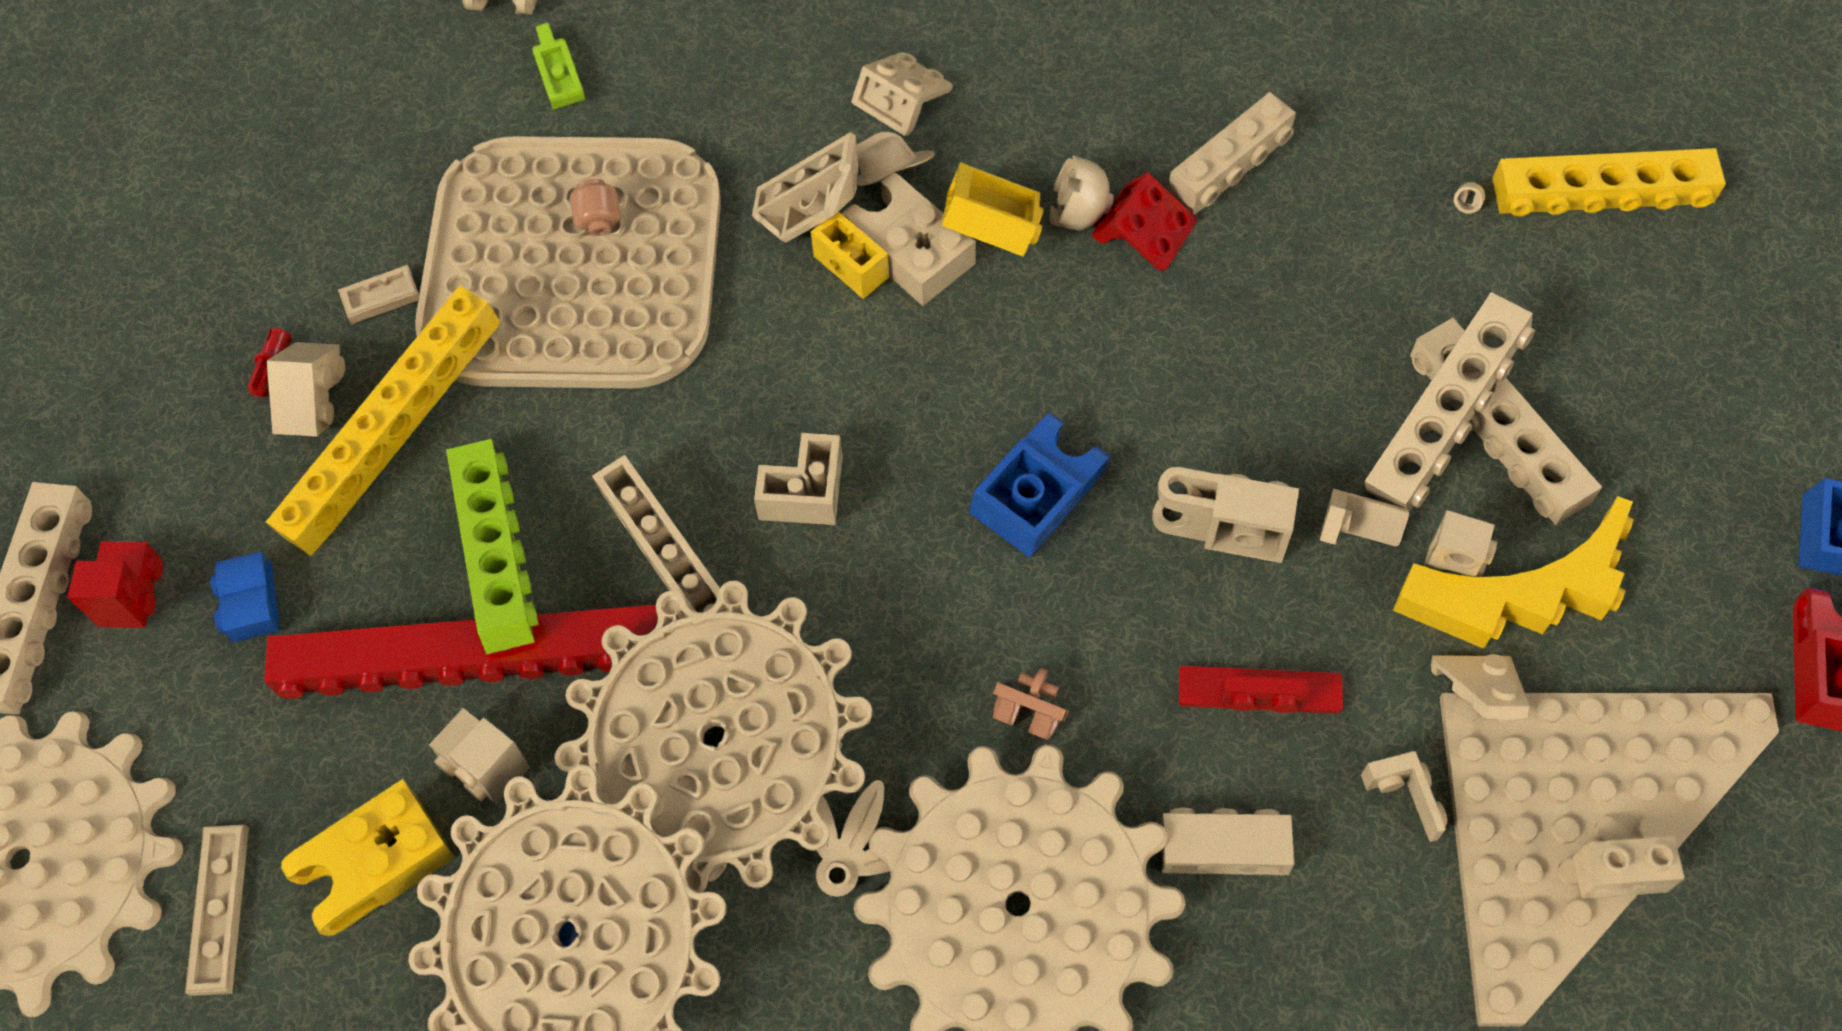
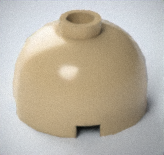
(1083, 192)

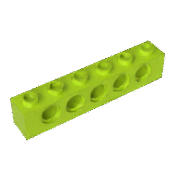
(489, 546)

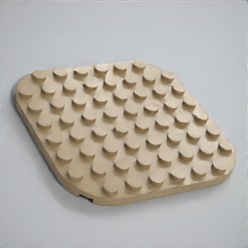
(568, 302)

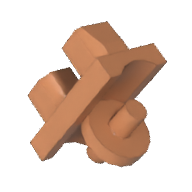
(1011, 701)

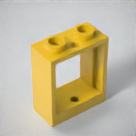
(993, 210)

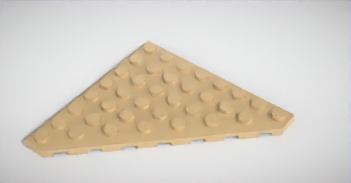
(1569, 777)

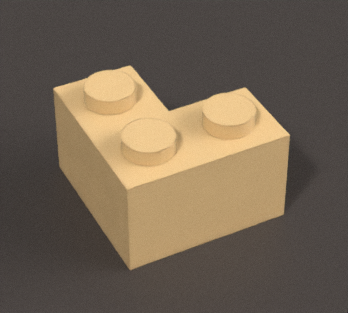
(300, 387)
(805, 491)
(478, 756)

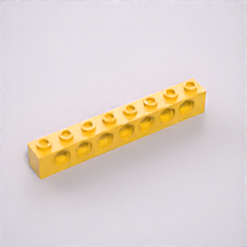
(384, 421)

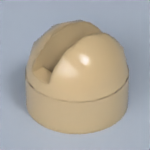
(1462, 194)

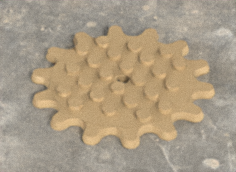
(730, 674)
(1005, 837)
(86, 850)
(560, 866)

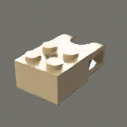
(920, 251)
(1229, 512)

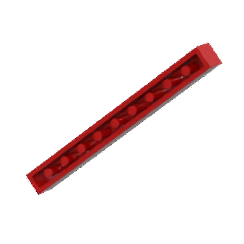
(442, 653)

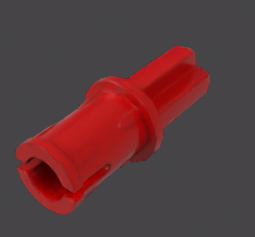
(276, 341)

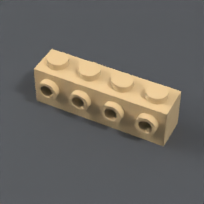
(1232, 153)

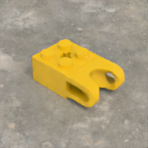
(362, 863)

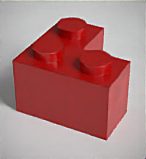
(118, 585)

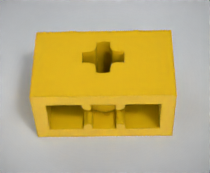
(850, 254)

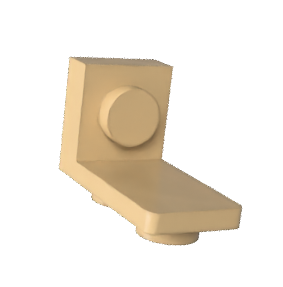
(1363, 518)
(1390, 775)

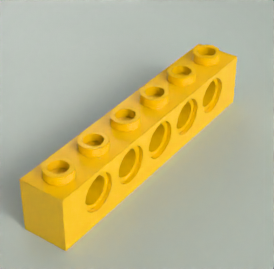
(1608, 181)

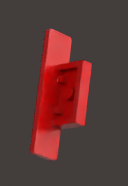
(1260, 689)

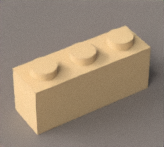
(1227, 842)

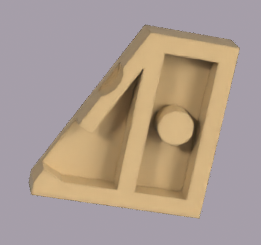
(1486, 683)

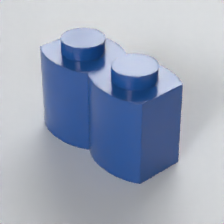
(245, 597)

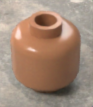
(595, 206)

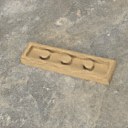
(217, 910)

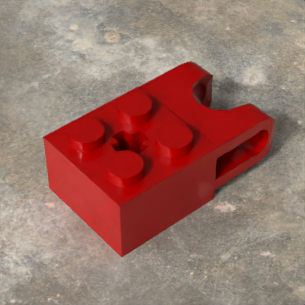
(1817, 660)

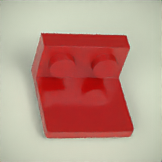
(1148, 220)

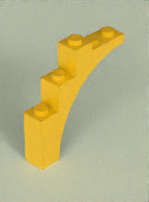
(1479, 606)

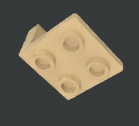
(896, 90)

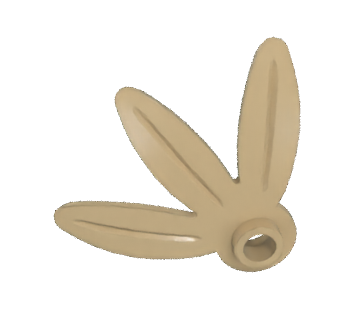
(848, 850)

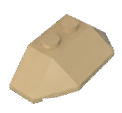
(809, 190)

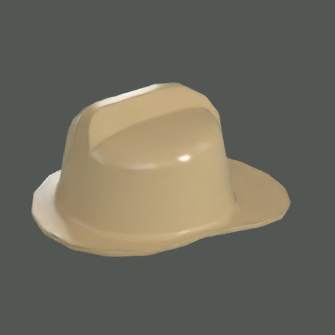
(884, 155)

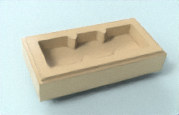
(379, 294)

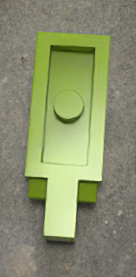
(557, 69)

